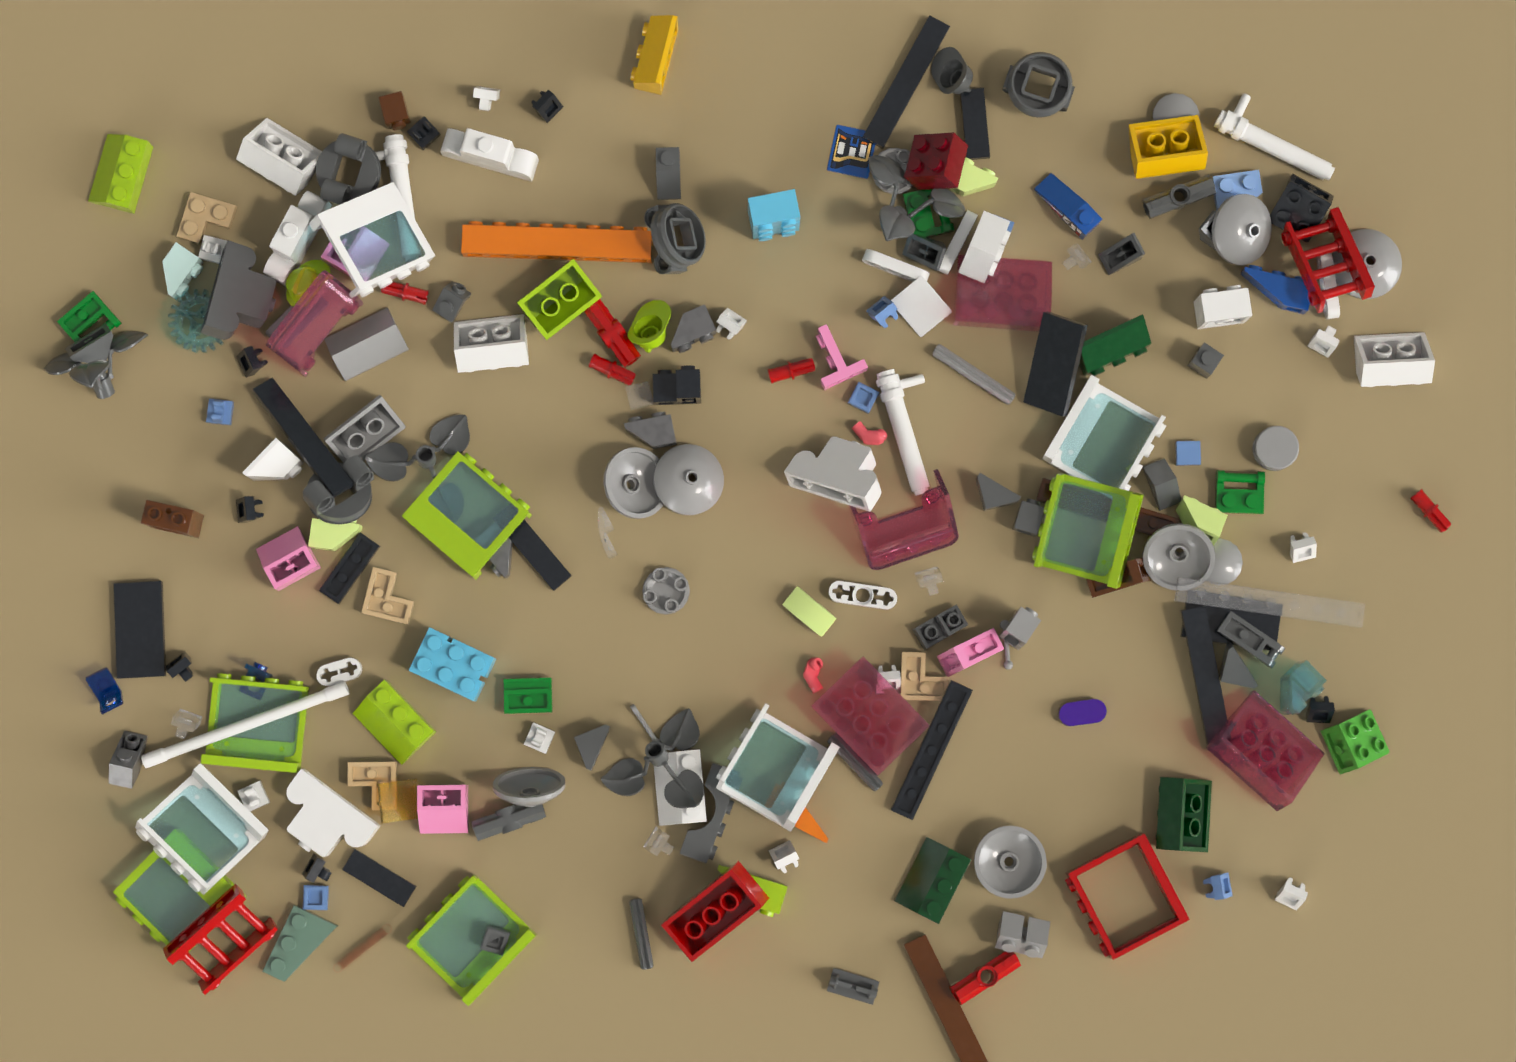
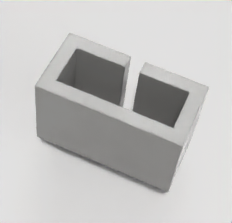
(1020, 627)
(1019, 939)

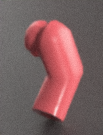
(869, 437)
(811, 673)

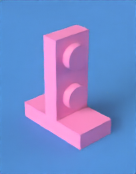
(836, 361)
(970, 652)

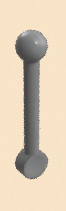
(1007, 664)
(644, 724)

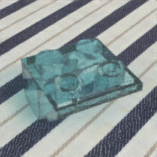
(1298, 686)

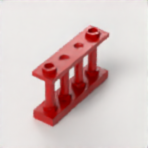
(1343, 243)
(213, 918)

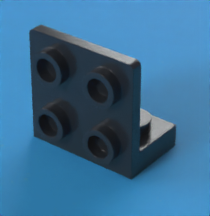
(1301, 205)

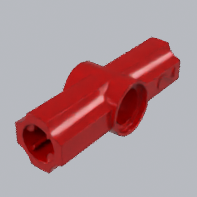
(612, 333)
(972, 983)

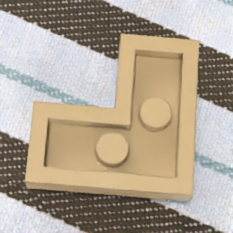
(201, 211)
(380, 601)
(913, 680)
(370, 775)

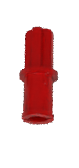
(406, 292)
(612, 370)
(791, 370)
(1431, 511)

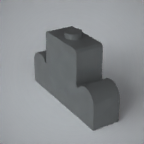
(237, 294)

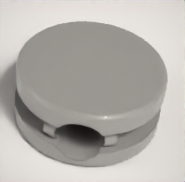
(1275, 448)

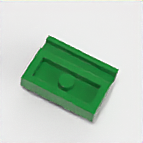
(528, 695)

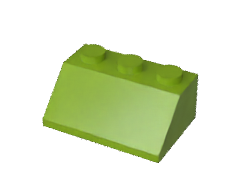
(121, 172)
(559, 299)
(394, 721)

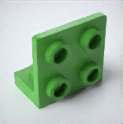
(1355, 742)

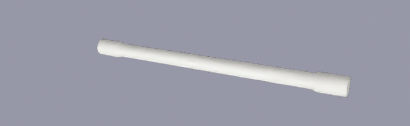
(163, 754)

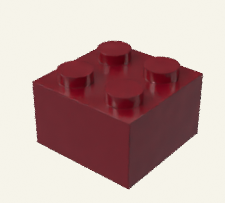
(936, 161)

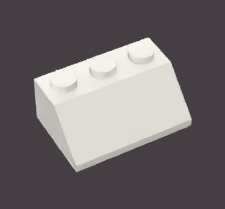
(279, 156)
(490, 343)
(1393, 359)
(678, 762)

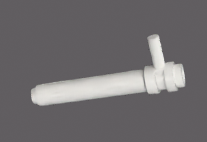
(1241, 129)
(398, 161)
(892, 396)

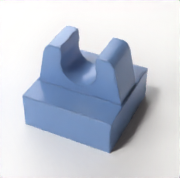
(882, 310)
(220, 412)
(1221, 886)

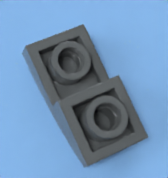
(940, 627)

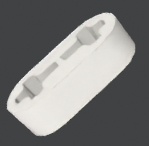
(337, 666)

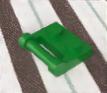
(923, 220)
(85, 315)
(1240, 500)

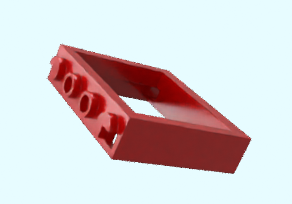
(1162, 881)

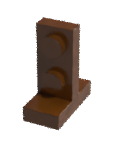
(1133, 575)

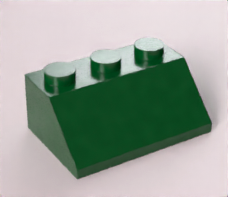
(1114, 346)
(1183, 814)
(932, 880)

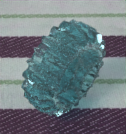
(195, 328)

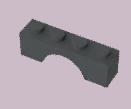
(700, 842)

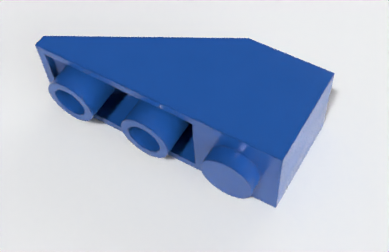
(1283, 291)

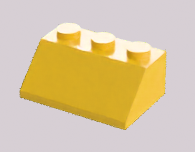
(655, 53)
(1167, 146)

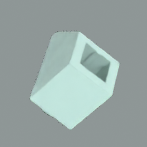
(179, 269)

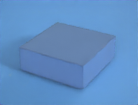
(863, 397)
(1188, 453)
(315, 897)

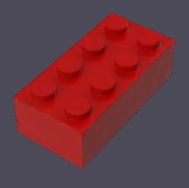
(715, 911)

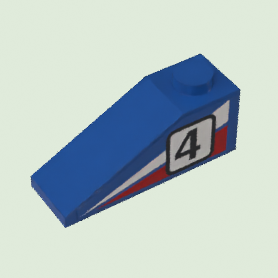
(1068, 206)

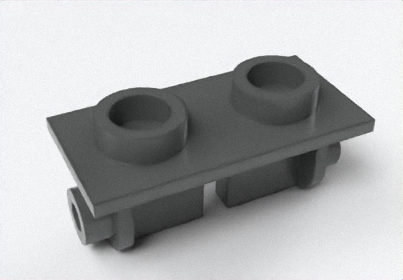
(853, 986)

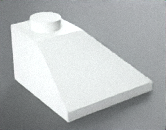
(274, 463)

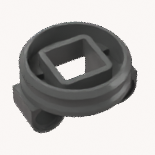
(1033, 104)
(329, 164)
(670, 257)
(323, 503)

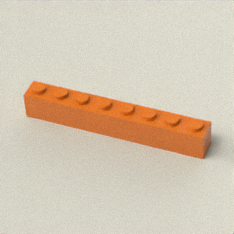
(556, 243)

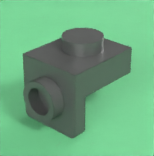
(451, 301)

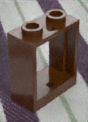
(172, 519)

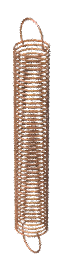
(377, 937)

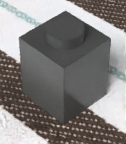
(1205, 360)
(1028, 517)

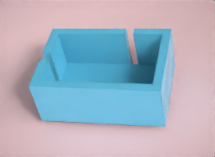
(774, 214)
(452, 664)

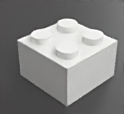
(985, 247)
(1222, 307)

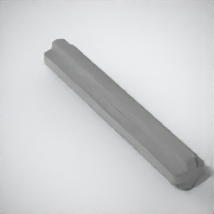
(973, 374)

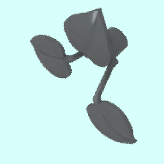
(894, 220)
(93, 373)
(391, 458)
(685, 790)

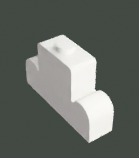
(489, 153)
(294, 237)
(839, 473)
(326, 817)

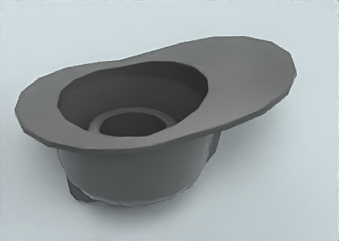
(951, 72)

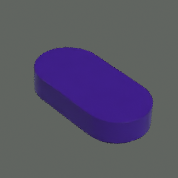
(1082, 712)

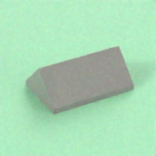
(366, 344)
(365, 430)

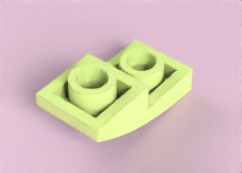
(809, 611)

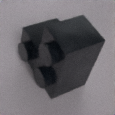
(677, 387)

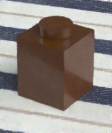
(394, 110)

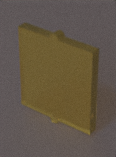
(398, 800)

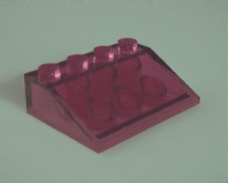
(1008, 299)
(870, 716)
(1266, 751)

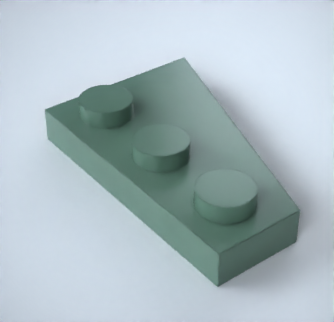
(297, 941)

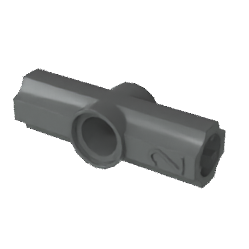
(1192, 191)
(507, 820)

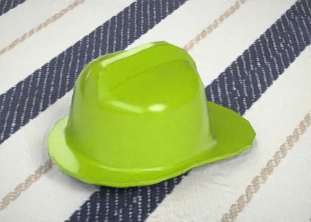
(301, 279)
(650, 325)

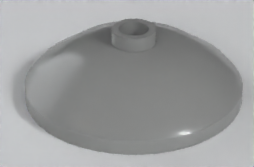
(1233, 228)
(1386, 258)
(637, 468)
(674, 487)
(1166, 564)
(529, 786)
(1027, 865)

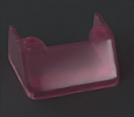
(312, 321)
(909, 532)

